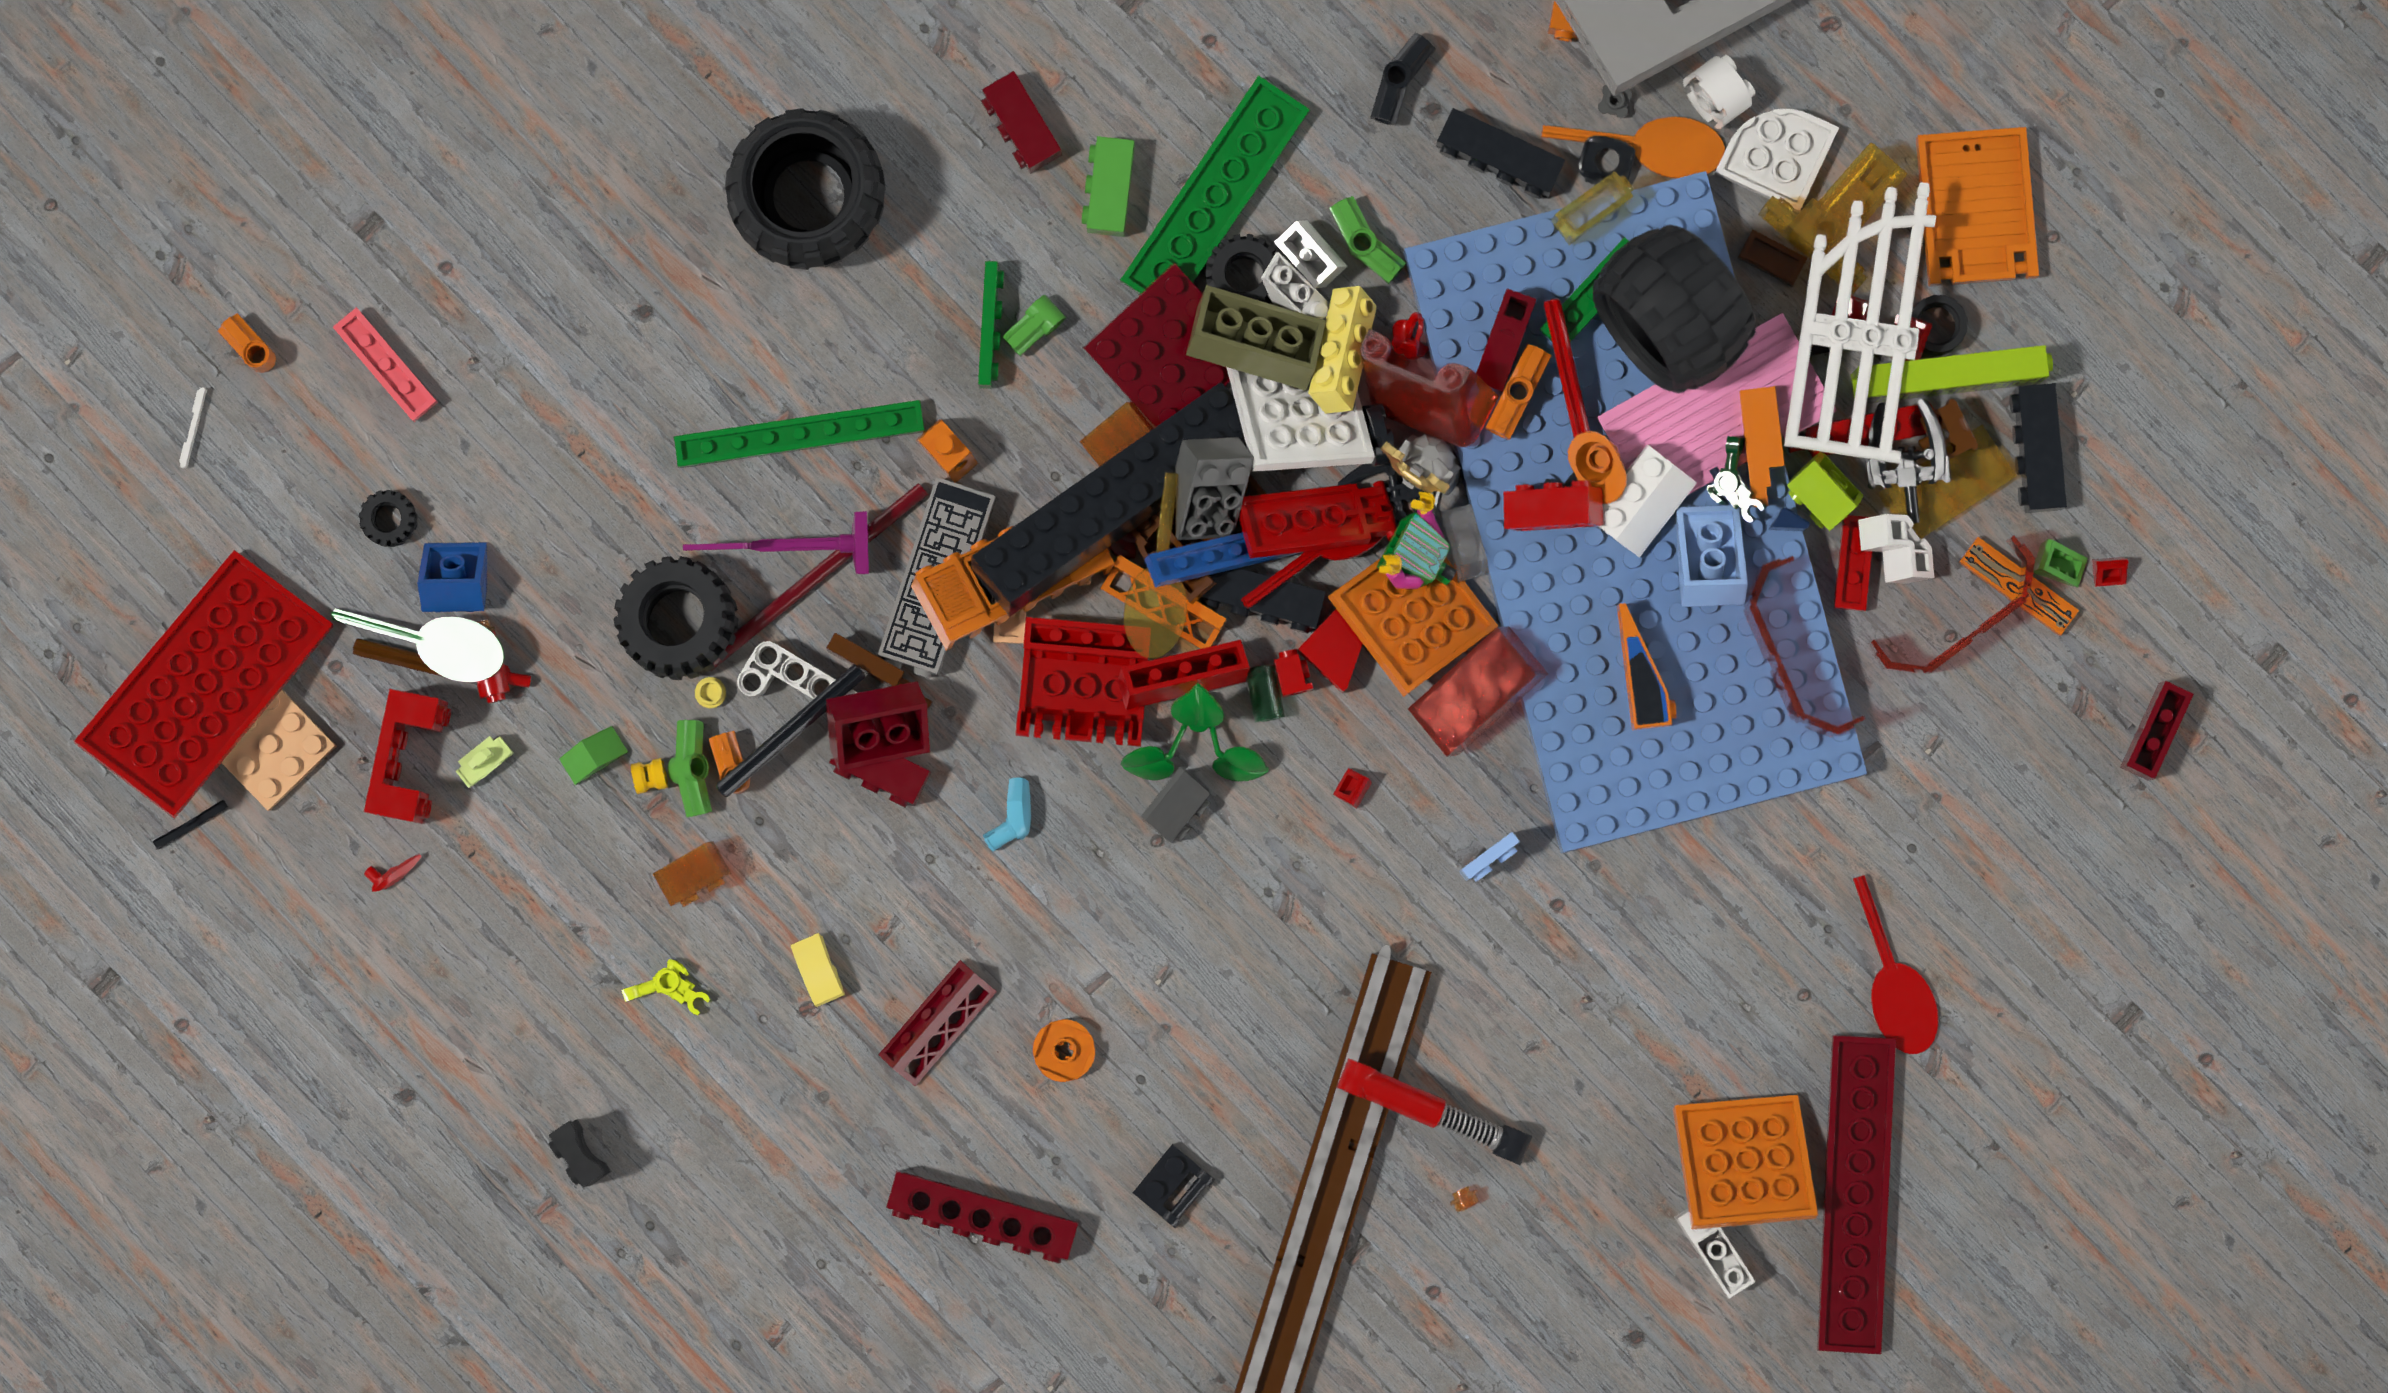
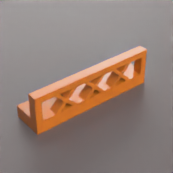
(1197, 609)

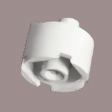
(1719, 91)

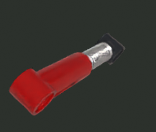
(1431, 1110)

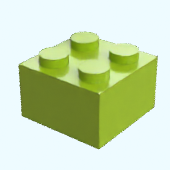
(1824, 491)

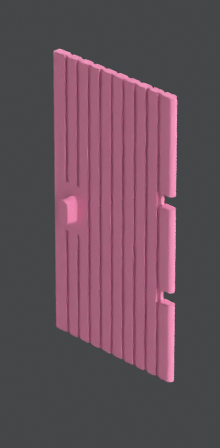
(1694, 425)

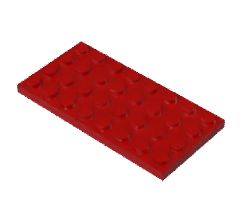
(203, 684)

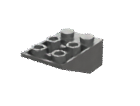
(1210, 487)

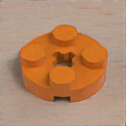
(1056, 1034)

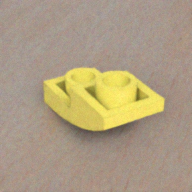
(816, 970)

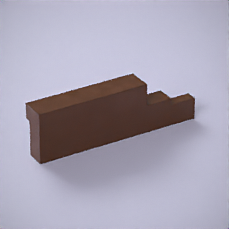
(867, 662)

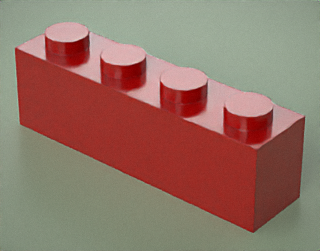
(1179, 673)

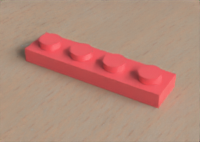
(385, 364)

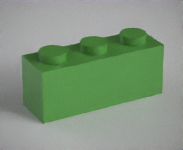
(1108, 186)

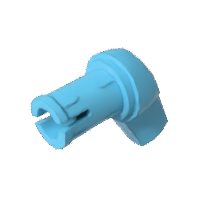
(1018, 816)

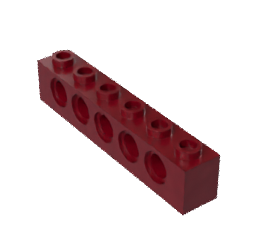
(1061, 1229)

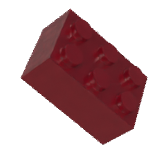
(878, 725)

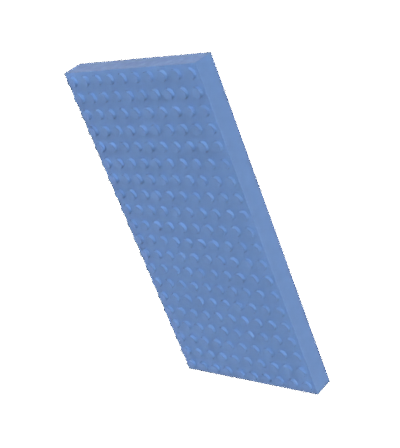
(1565, 584)

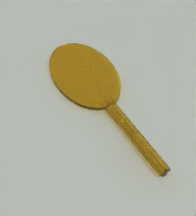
(1157, 614)

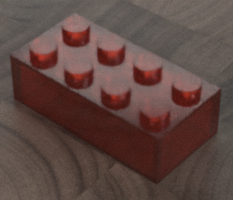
(1477, 691)

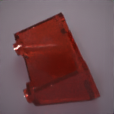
(1447, 408)

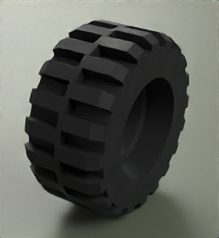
(643, 595)

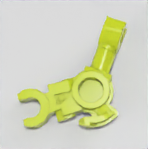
(670, 983)

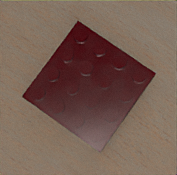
(1148, 347)

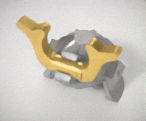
(1425, 463)

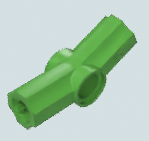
(1353, 225)
(690, 767)

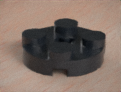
(1375, 418)

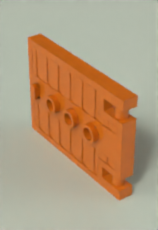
(1979, 205)

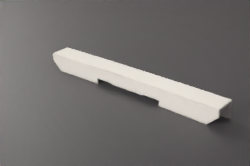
(197, 409)

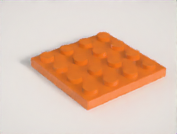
(1412, 629)
(1745, 1162)

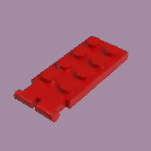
(1315, 519)

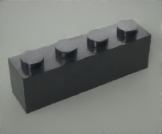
(1499, 153)
(2039, 448)
(1287, 603)

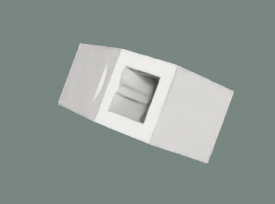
(1291, 290)
(1717, 1255)

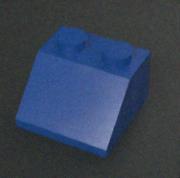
(453, 577)

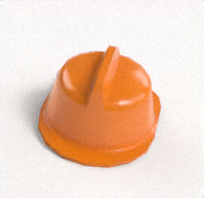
(1598, 461)

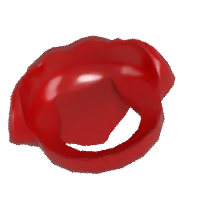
(1402, 337)

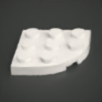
(1778, 154)

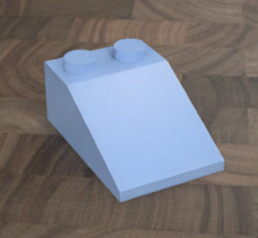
(1710, 556)

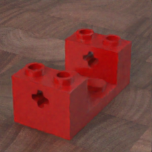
(401, 711)

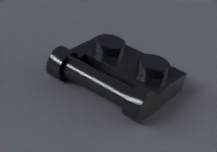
(1165, 1179)

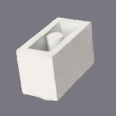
(1311, 254)

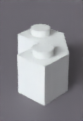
(1904, 553)

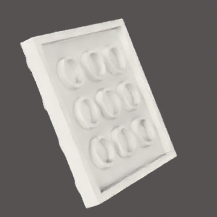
(1290, 429)

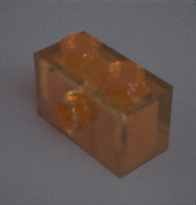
(1116, 433)
(692, 874)

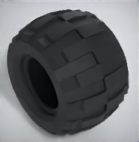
(786, 141)
(1674, 308)

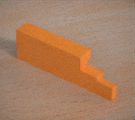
(1762, 437)

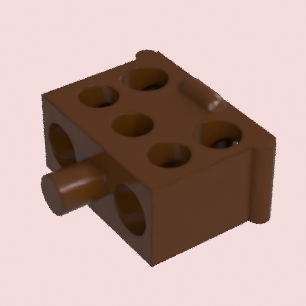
(1955, 427)

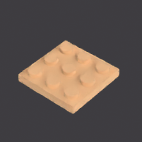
(278, 751)

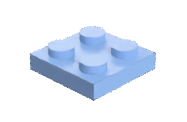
(1480, 866)

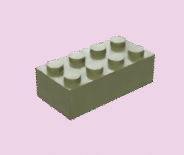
(1256, 337)

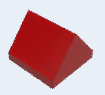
(2110, 571)
(1352, 788)

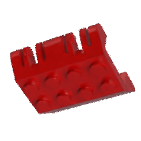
(1073, 681)

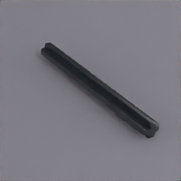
(789, 731)

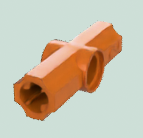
(1508, 409)

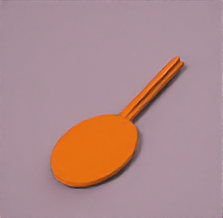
(1664, 146)

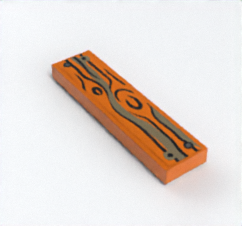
(2005, 578)

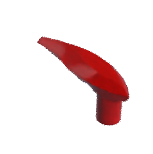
(392, 876)

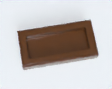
(1772, 258)

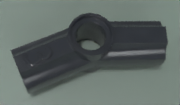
(1391, 95)

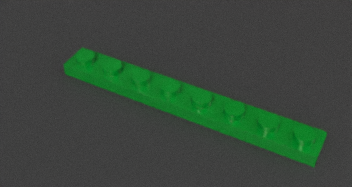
(799, 434)

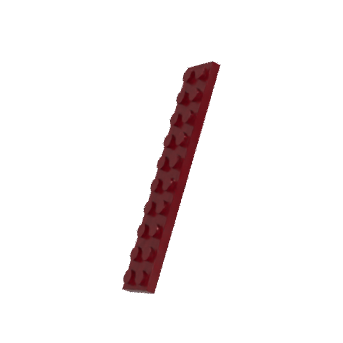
(1856, 1194)

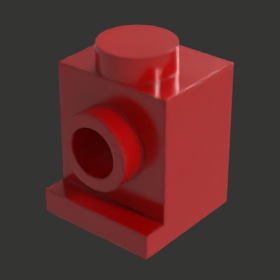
(1292, 673)

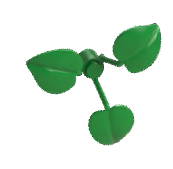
(1198, 711)

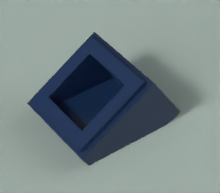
(1789, 521)

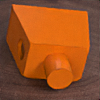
(947, 450)

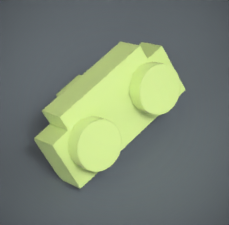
(483, 760)

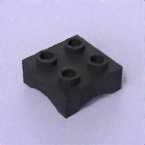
(570, 1144)

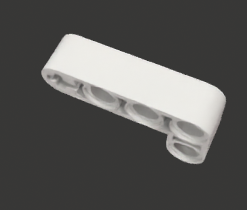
(779, 670)

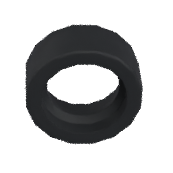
(1958, 314)

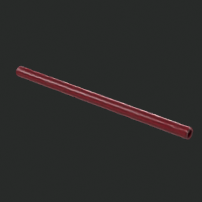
(820, 572)

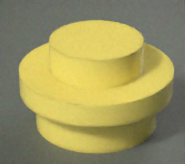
(710, 692)

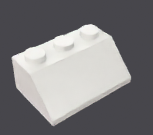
(1649, 500)

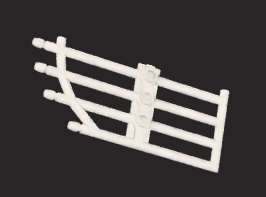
(1859, 335)

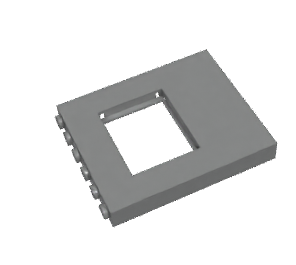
(1644, 36)

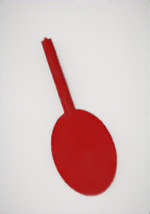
(1301, 562)
(1899, 994)

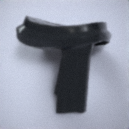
(1596, 143)

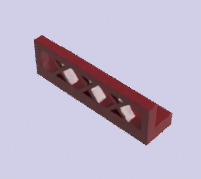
(933, 1019)

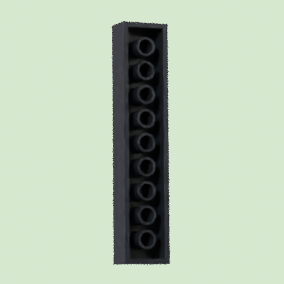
(1099, 506)

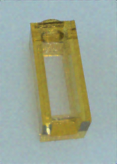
(1593, 207)

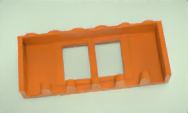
(958, 603)

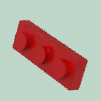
(1852, 569)

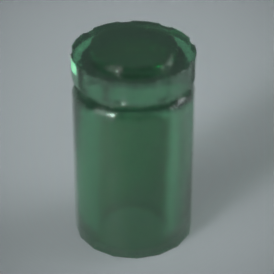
(1265, 693)

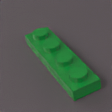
(1580, 307)
(990, 312)

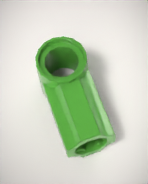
(1039, 320)

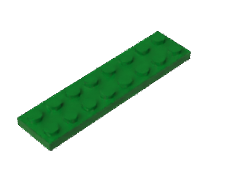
(1219, 185)

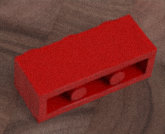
(1553, 507)

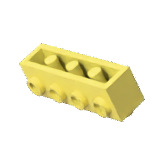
(1339, 357)

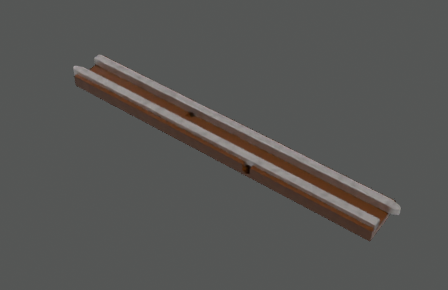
(1332, 1183)

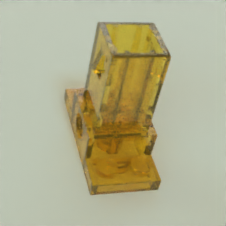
(1834, 208)

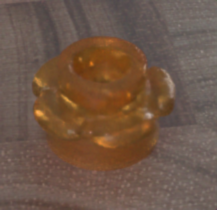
(1464, 1199)

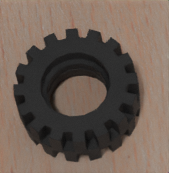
(374, 504)

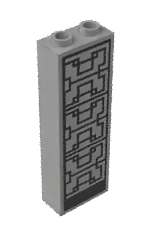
(951, 524)

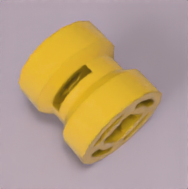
(656, 774)

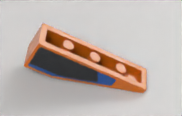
(1645, 689)

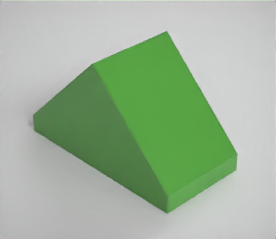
(2059, 563)
(593, 754)

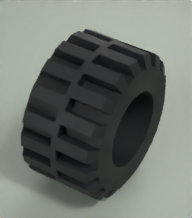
(1236, 249)

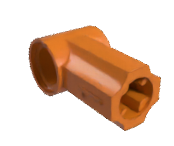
(246, 343)
(727, 755)

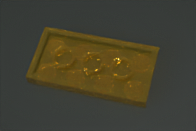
(1973, 478)

